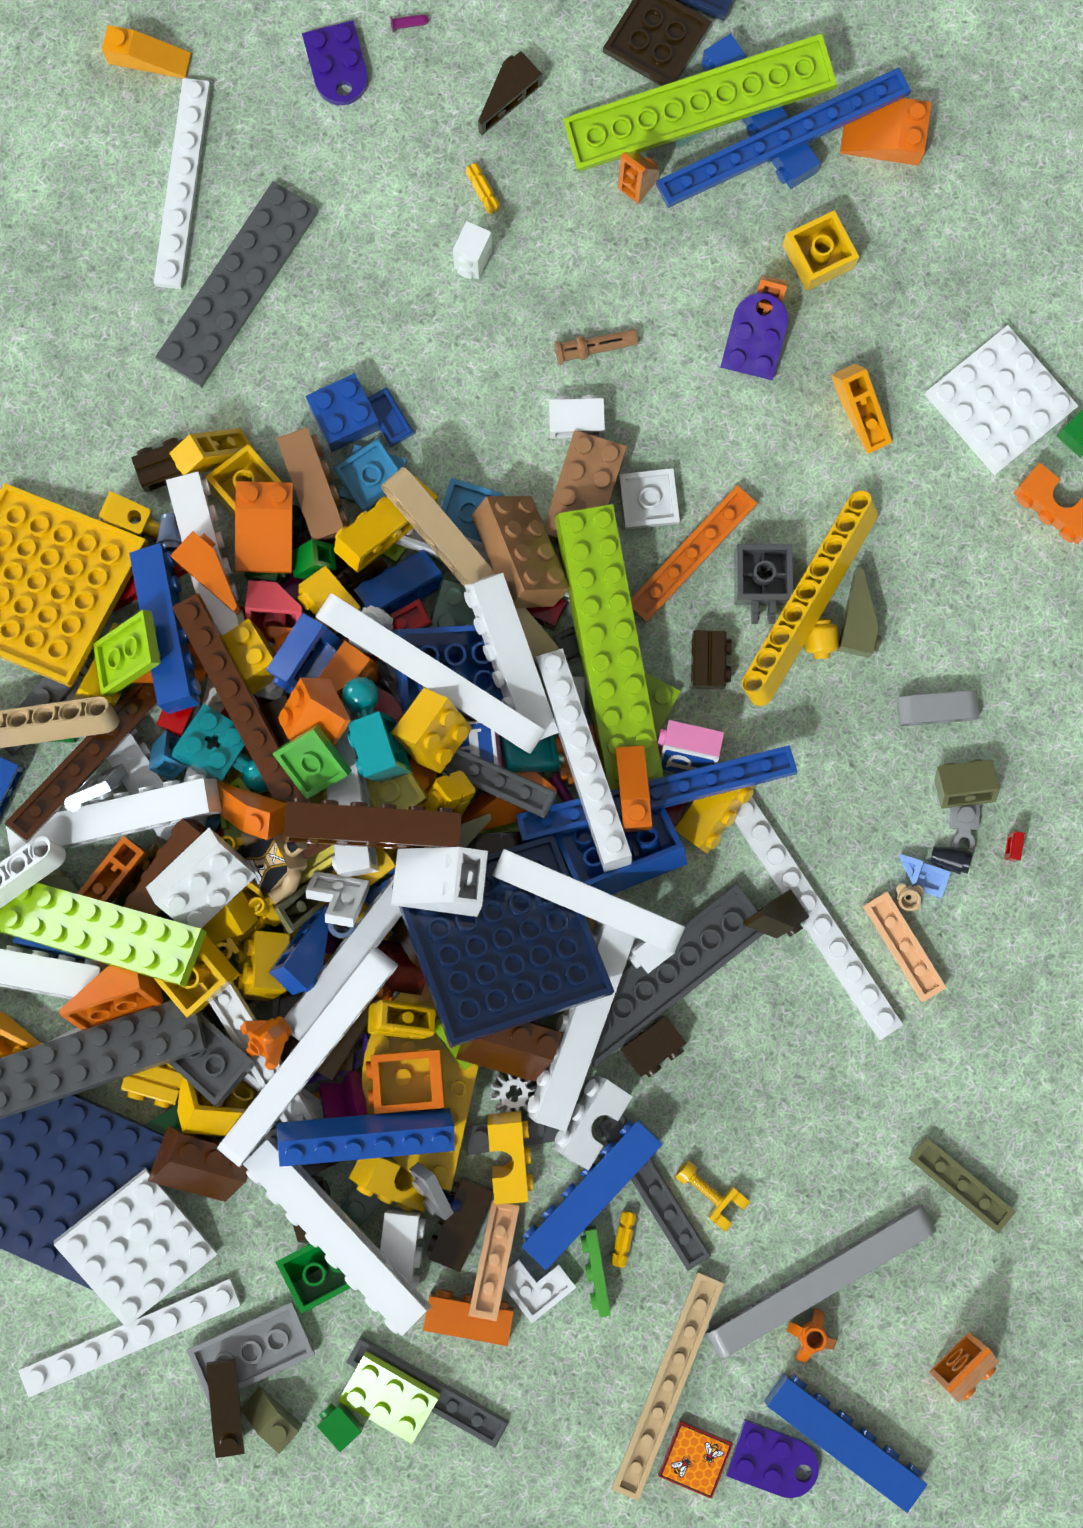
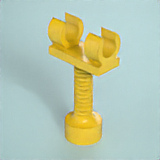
(232, 943)
(688, 1173)

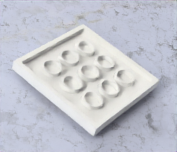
(1001, 400)
(135, 1248)

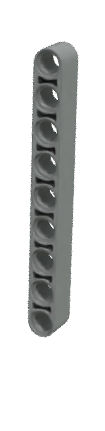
(820, 1281)

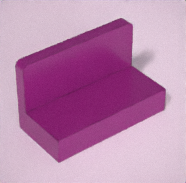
(343, 1098)

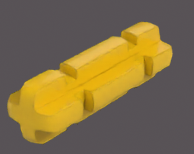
(482, 188)
(623, 1239)

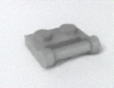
(96, 786)

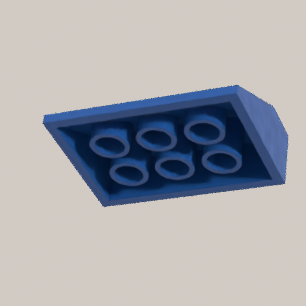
(454, 647)
(652, 854)

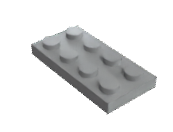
(259, 1346)

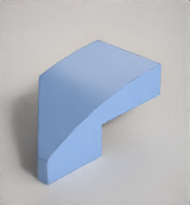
(931, 878)

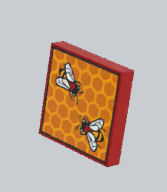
(695, 1459)

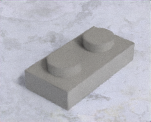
(429, 1187)

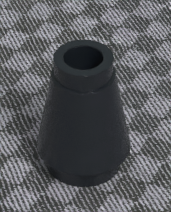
(952, 858)

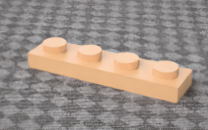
(904, 947)
(494, 1261)

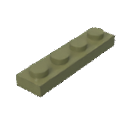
(962, 1185)

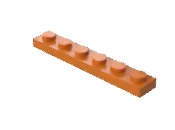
(692, 553)

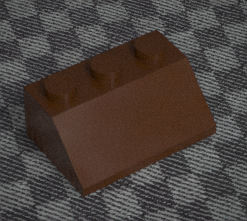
(516, 1051)
(196, 1166)

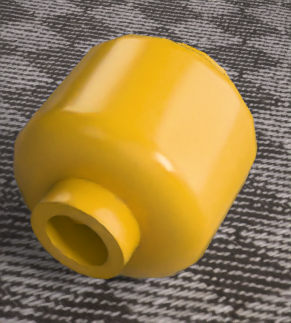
(822, 639)

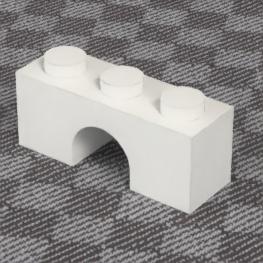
(599, 1099)

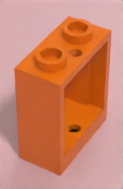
(436, 1080)

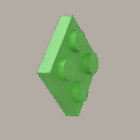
(312, 761)

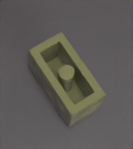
(966, 783)

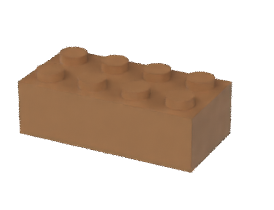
(586, 477)
(311, 483)
(520, 550)

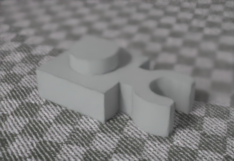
(964, 820)

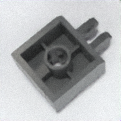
(754, 591)

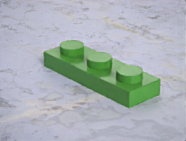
(595, 1272)

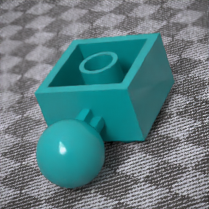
(377, 750)
(217, 762)

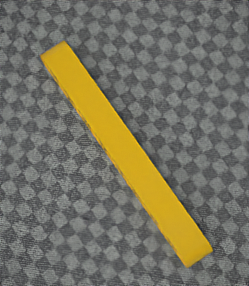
(810, 598)

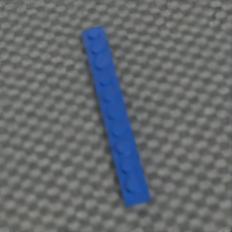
(783, 137)
(671, 790)

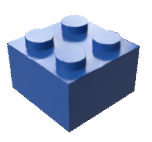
(343, 412)

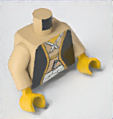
(276, 867)

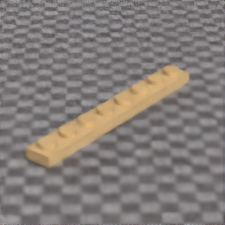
(667, 1386)

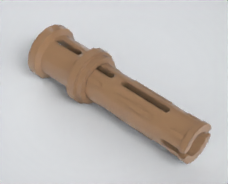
(581, 351)

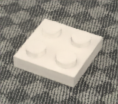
(649, 499)

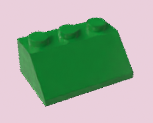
(311, 1277)

